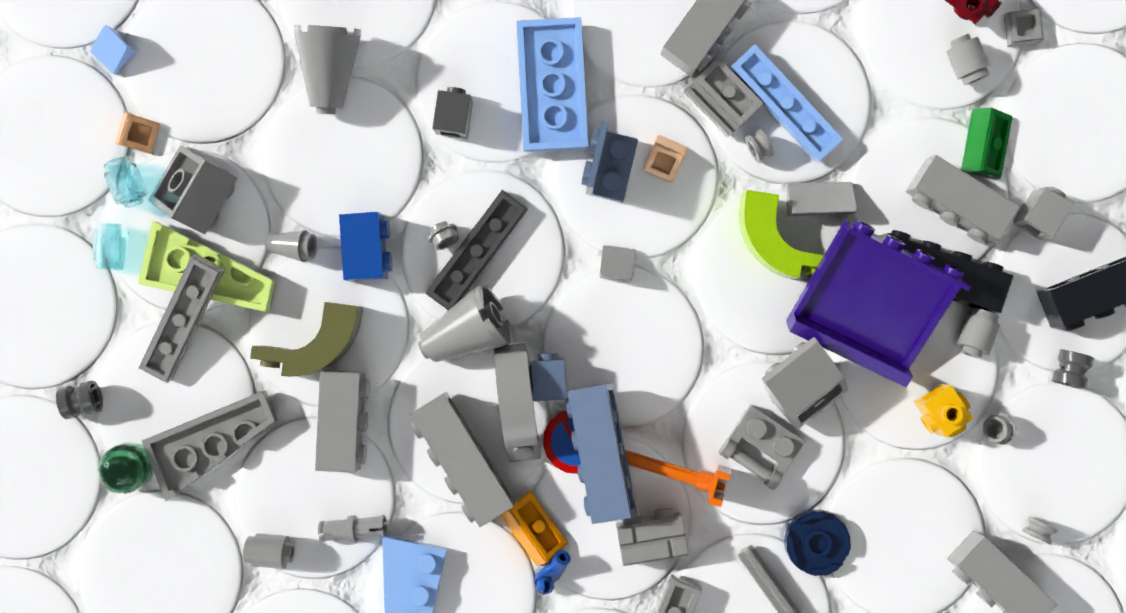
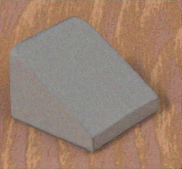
(617, 263)

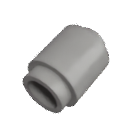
(968, 59)
(978, 333)
(268, 551)

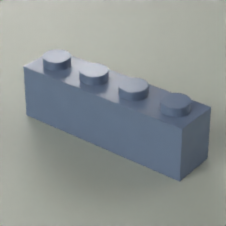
(601, 453)

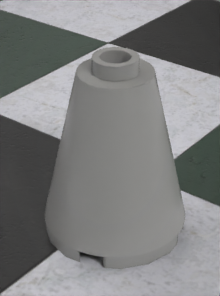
(326, 64)
(467, 328)

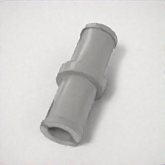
(352, 528)

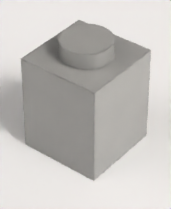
(1044, 212)

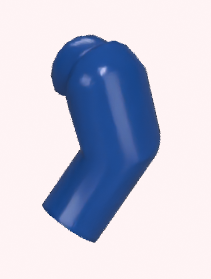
(551, 572)

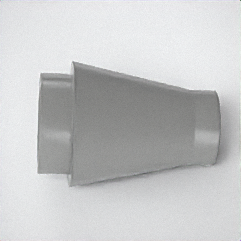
(294, 245)

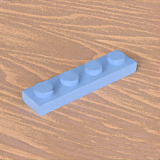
(786, 103)

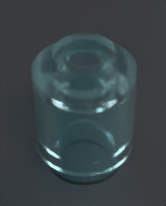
(125, 182)
(110, 246)

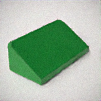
(987, 142)

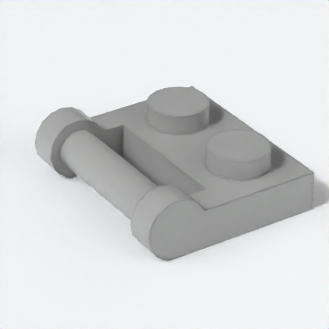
(767, 437)

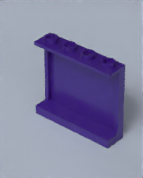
(875, 300)

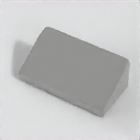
(820, 198)

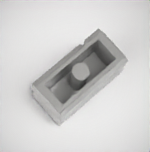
(652, 537)

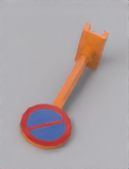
(562, 455)

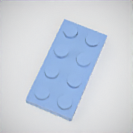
(552, 84)

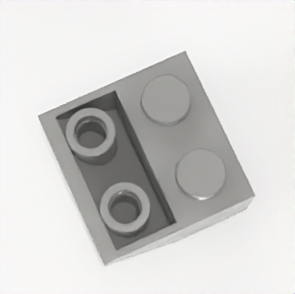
(804, 383)

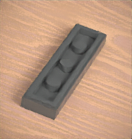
(476, 250)

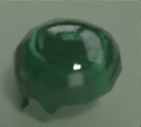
(125, 468)

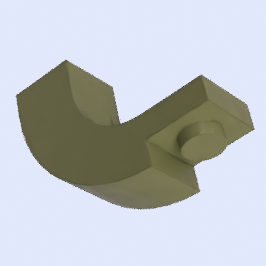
(334, 339)

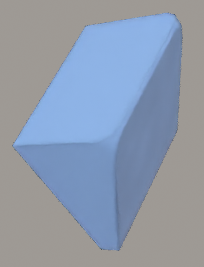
(112, 49)

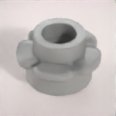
(443, 235)
(992, 428)

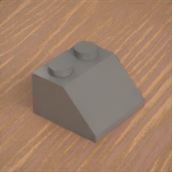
(193, 190)

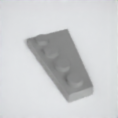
(197, 446)

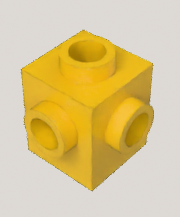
(944, 411)

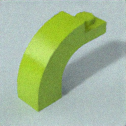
(763, 240)

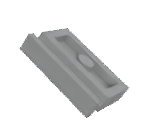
(723, 97)

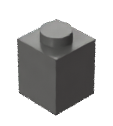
(452, 113)

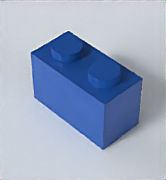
(364, 246)

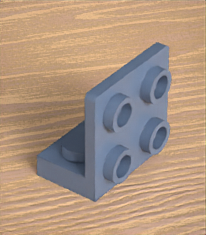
(611, 165)

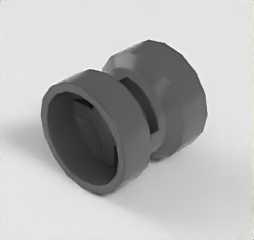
(1072, 369)
(74, 401)

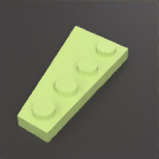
(169, 254)

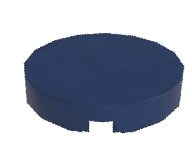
(817, 542)

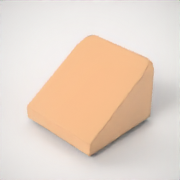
(137, 133)
(665, 158)

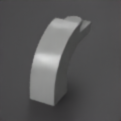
(516, 402)

